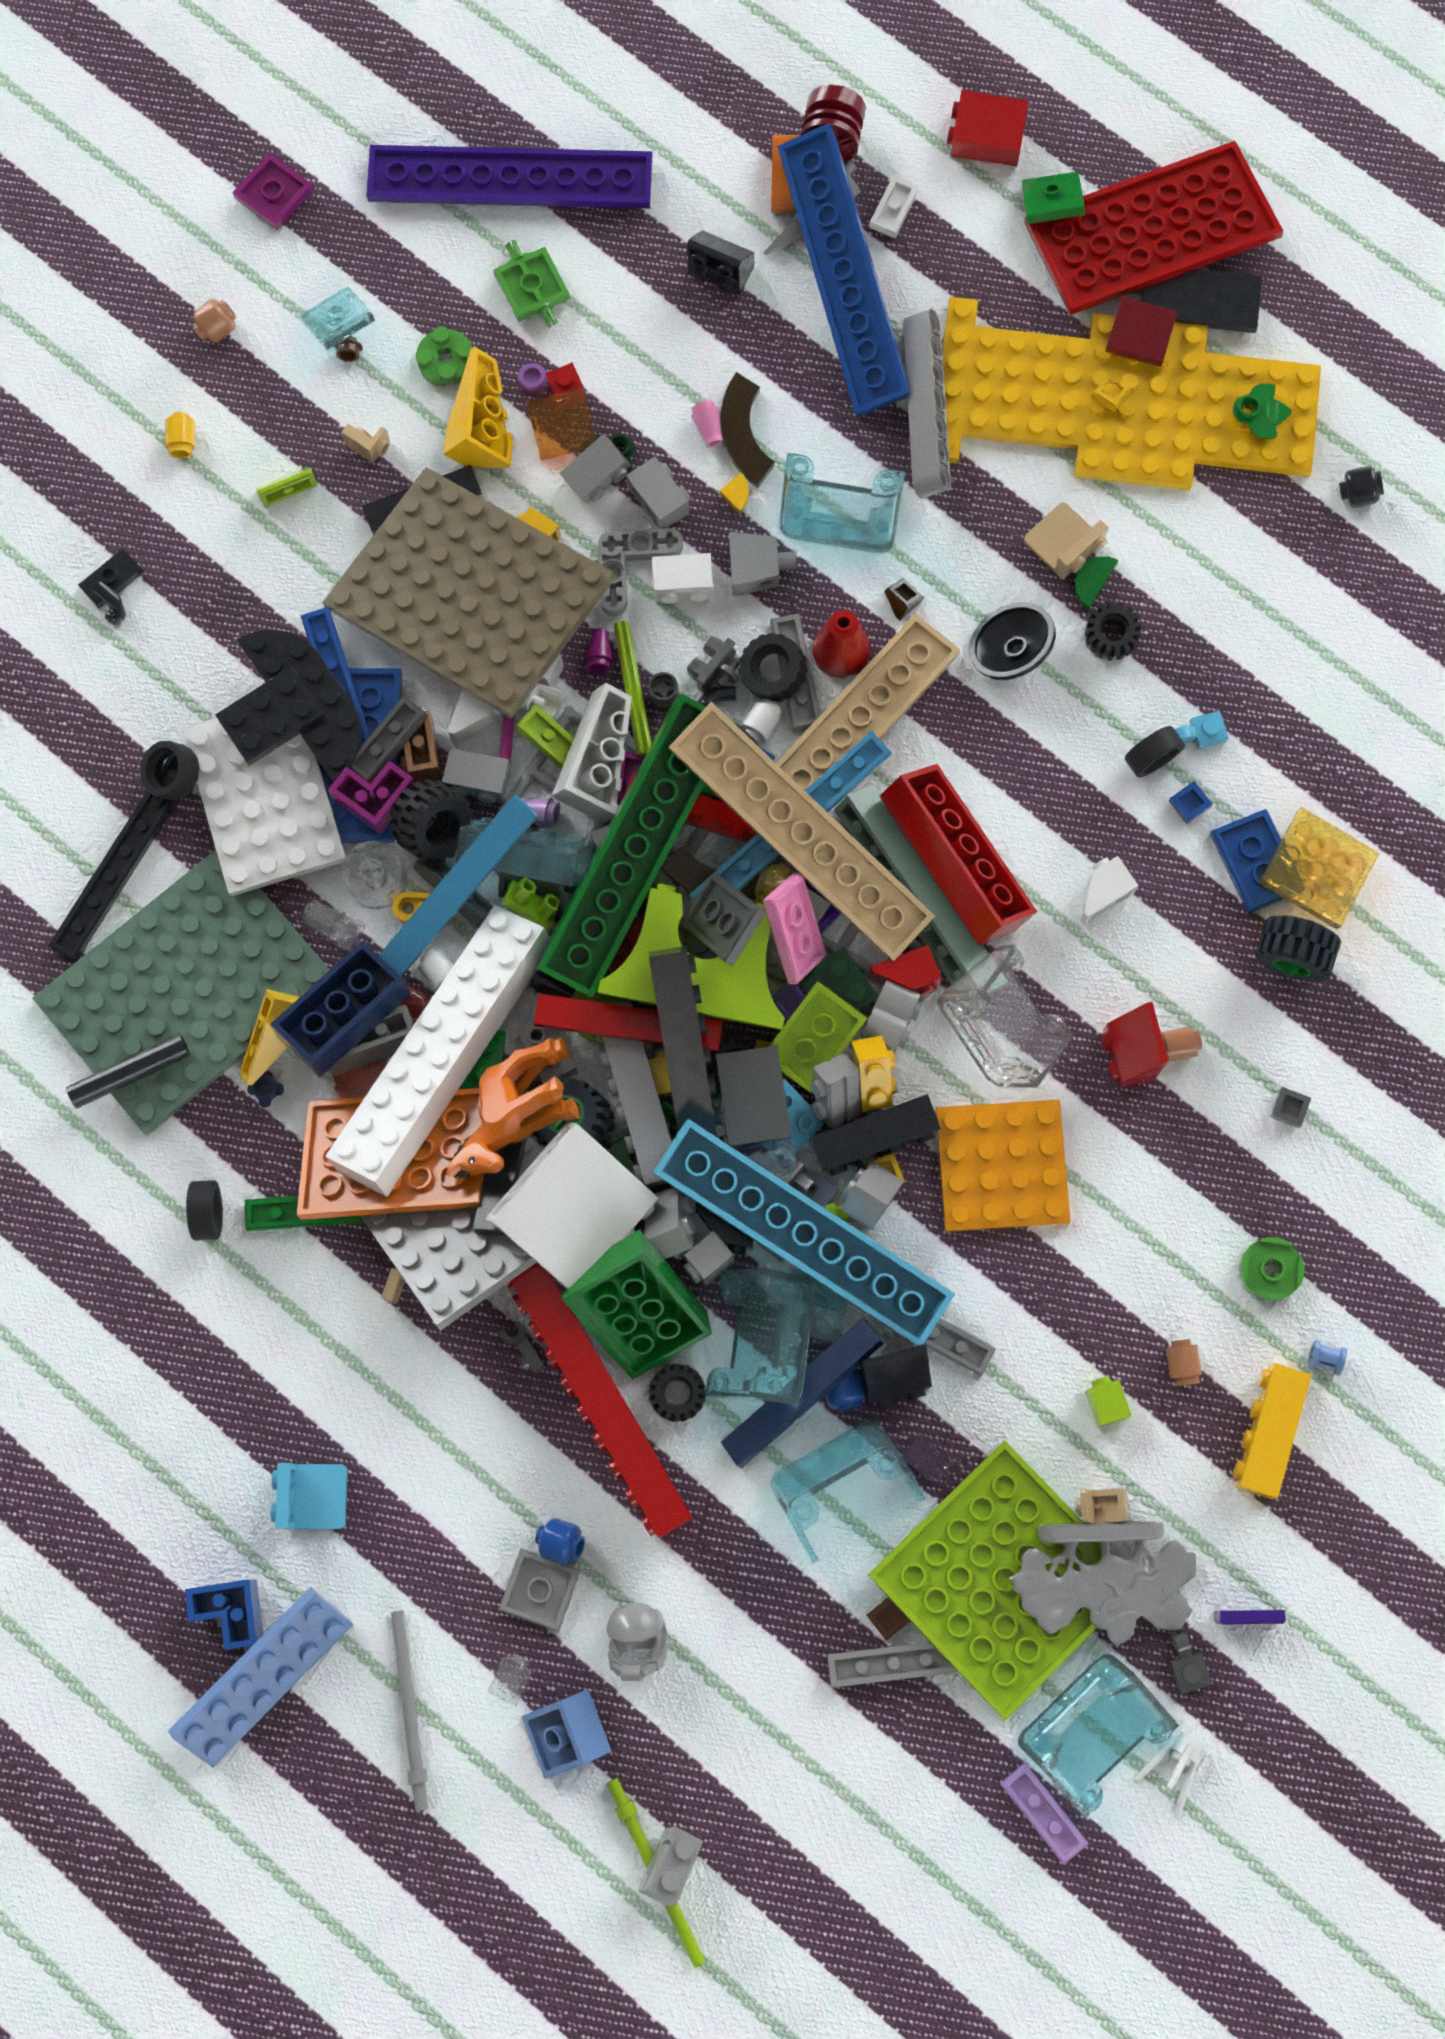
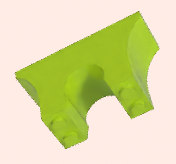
(727, 991)

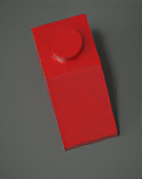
(911, 970)

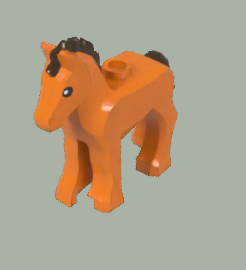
(508, 1113)

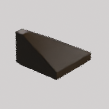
(902, 598)

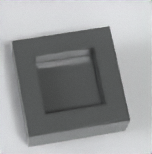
(1290, 1107)

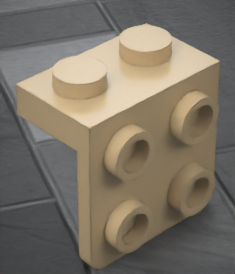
(1065, 540)

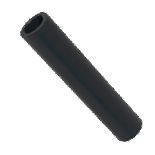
(128, 1071)

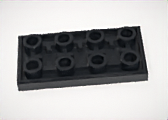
(1210, 299)

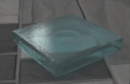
(337, 318)

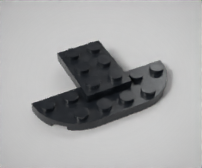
(294, 700)

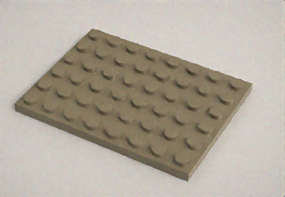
(469, 591)

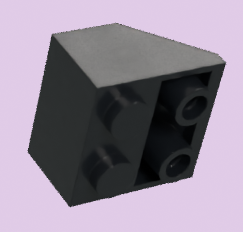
(719, 262)

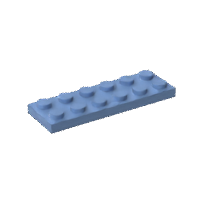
(260, 1677)

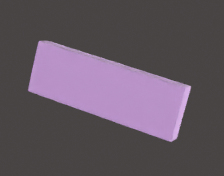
(1044, 1813)

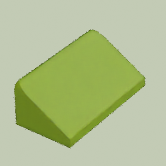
(286, 486)

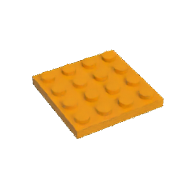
(1002, 1165)

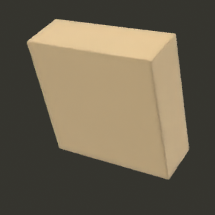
(393, 1287)

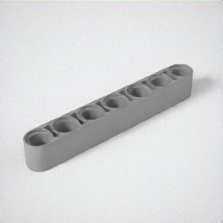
(926, 404)

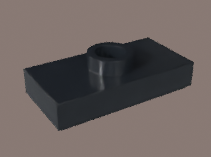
(115, 572)

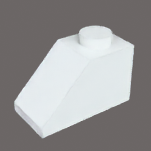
(470, 717)
(1107, 887)

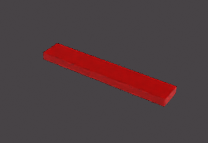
(611, 1020)

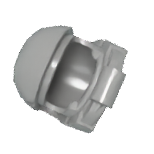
(636, 1628)

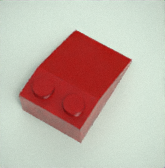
(1134, 1047)

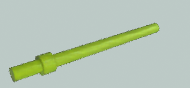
(626, 1812)

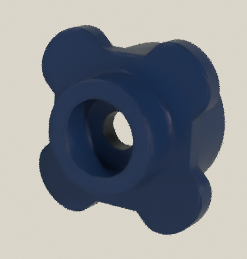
(265, 1098)

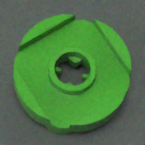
(432, 346)
(1283, 1283)

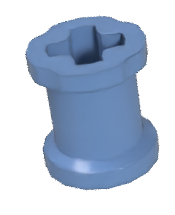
(1327, 1357)

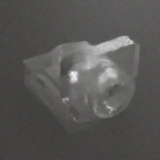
(511, 1678)

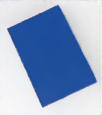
(1246, 851)

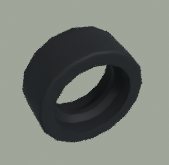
(1154, 751)
(151, 770)
(204, 1210)

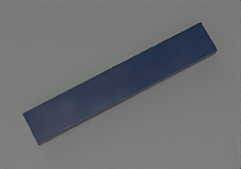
(819, 1379)

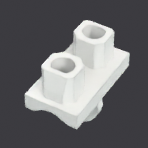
(546, 698)

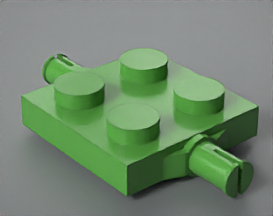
(531, 284)

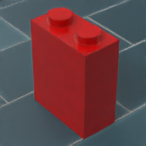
(987, 128)

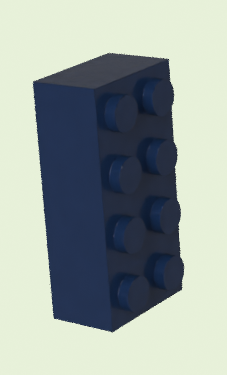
(340, 1008)

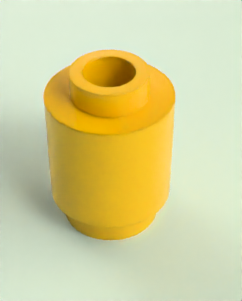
(180, 435)

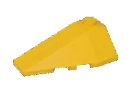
(477, 424)

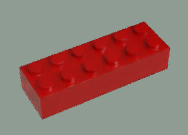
(957, 854)

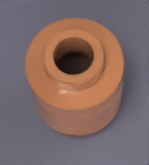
(1181, 1043)
(1184, 1362)

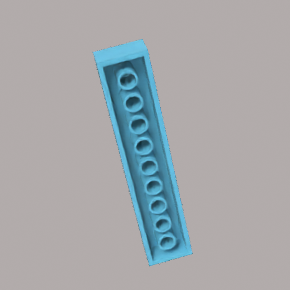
(803, 1233)

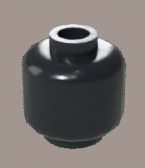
(1362, 486)

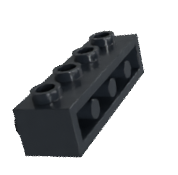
(875, 1133)

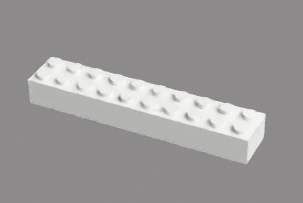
(439, 1051)

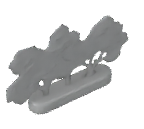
(1112, 1589)

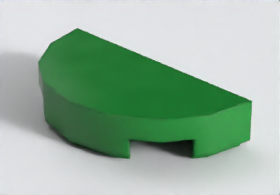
(1092, 578)

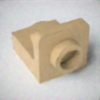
(364, 444)

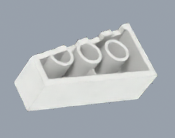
(594, 761)

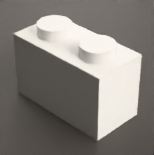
(682, 577)

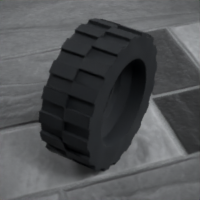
(757, 651)

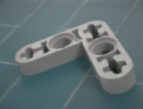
(618, 558)

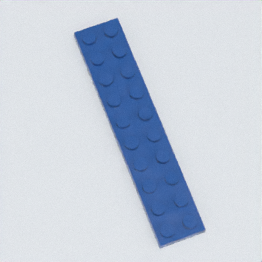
(844, 270)

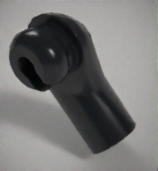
(113, 601)
(718, 694)

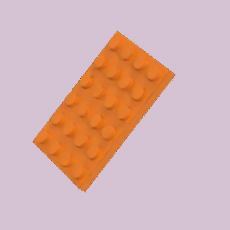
(420, 1187)

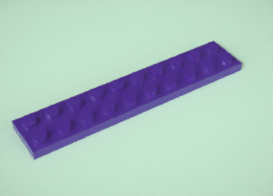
(509, 176)

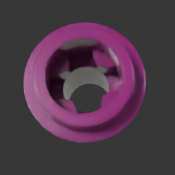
(599, 655)

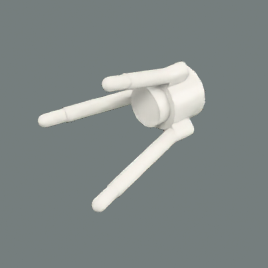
(1187, 1753)

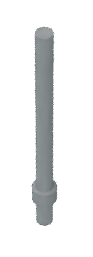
(417, 1775)

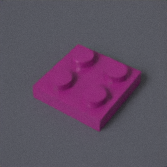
(273, 191)

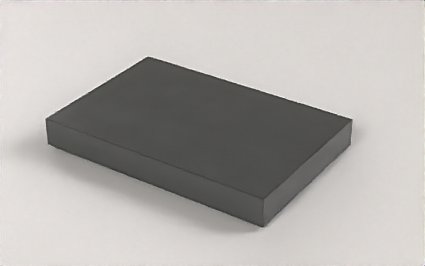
(723, 918)
(753, 1096)

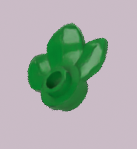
(1265, 411)

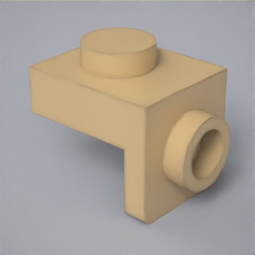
(1103, 1506)

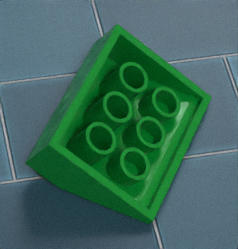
(637, 1306)

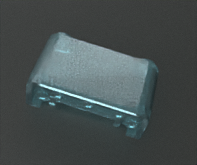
(840, 512)
(768, 1336)
(1094, 1729)

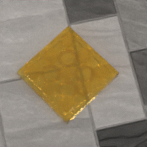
(1319, 868)

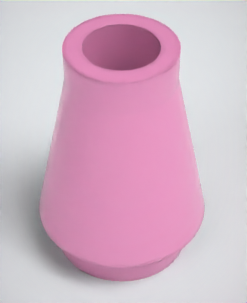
(708, 422)

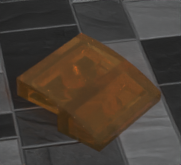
(561, 423)

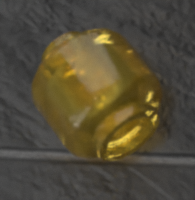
(770, 879)

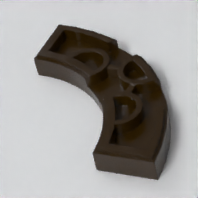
(737, 431)
(691, 873)

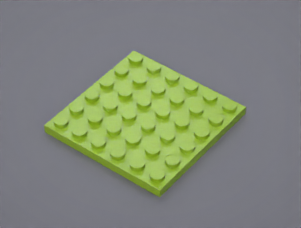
(957, 1584)

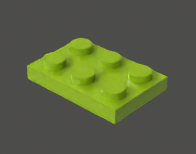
(816, 1033)

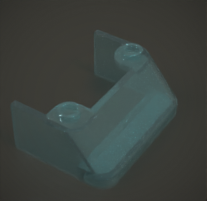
(829, 1463)

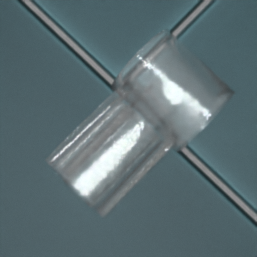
(340, 928)

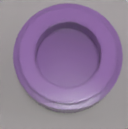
(532, 378)

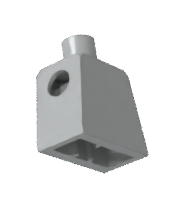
(756, 562)

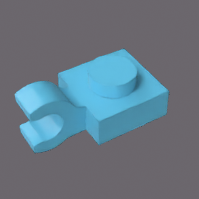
(1204, 730)

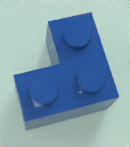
(236, 1606)

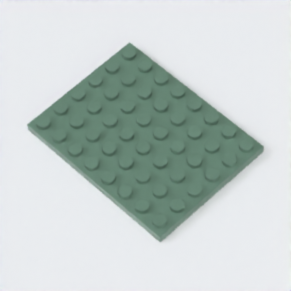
(183, 967)

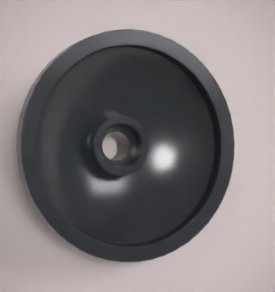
(1012, 641)

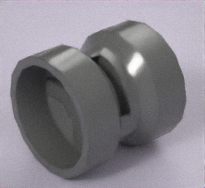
(662, 684)

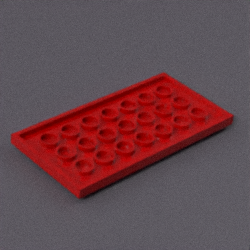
(1156, 228)

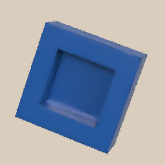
(1190, 802)

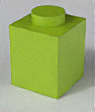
(1107, 1401)

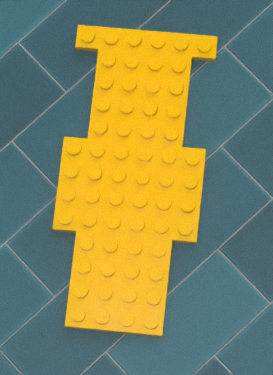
(1176, 415)

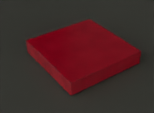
(1141, 331)

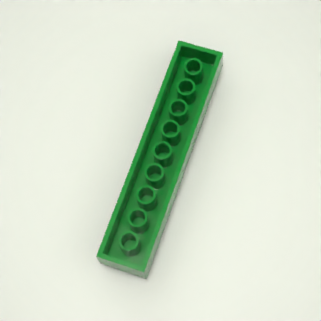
(625, 860)

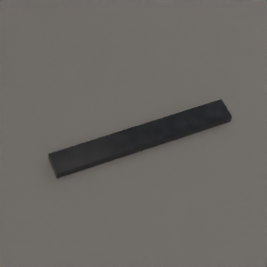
(115, 869)

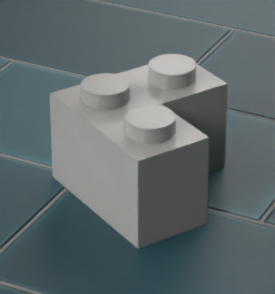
(707, 1256)

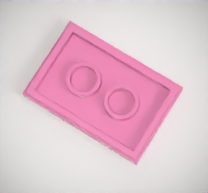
(795, 928)

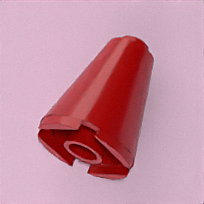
(841, 645)

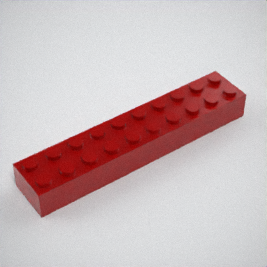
(600, 1402)

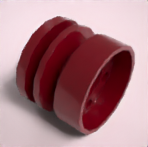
(843, 111)

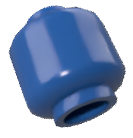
(848, 1393)
(560, 1541)

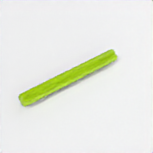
(633, 687)

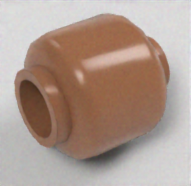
(214, 320)

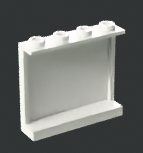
(572, 1205)

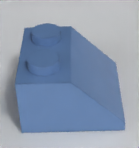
(566, 1734)

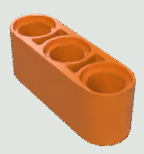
(780, 192)

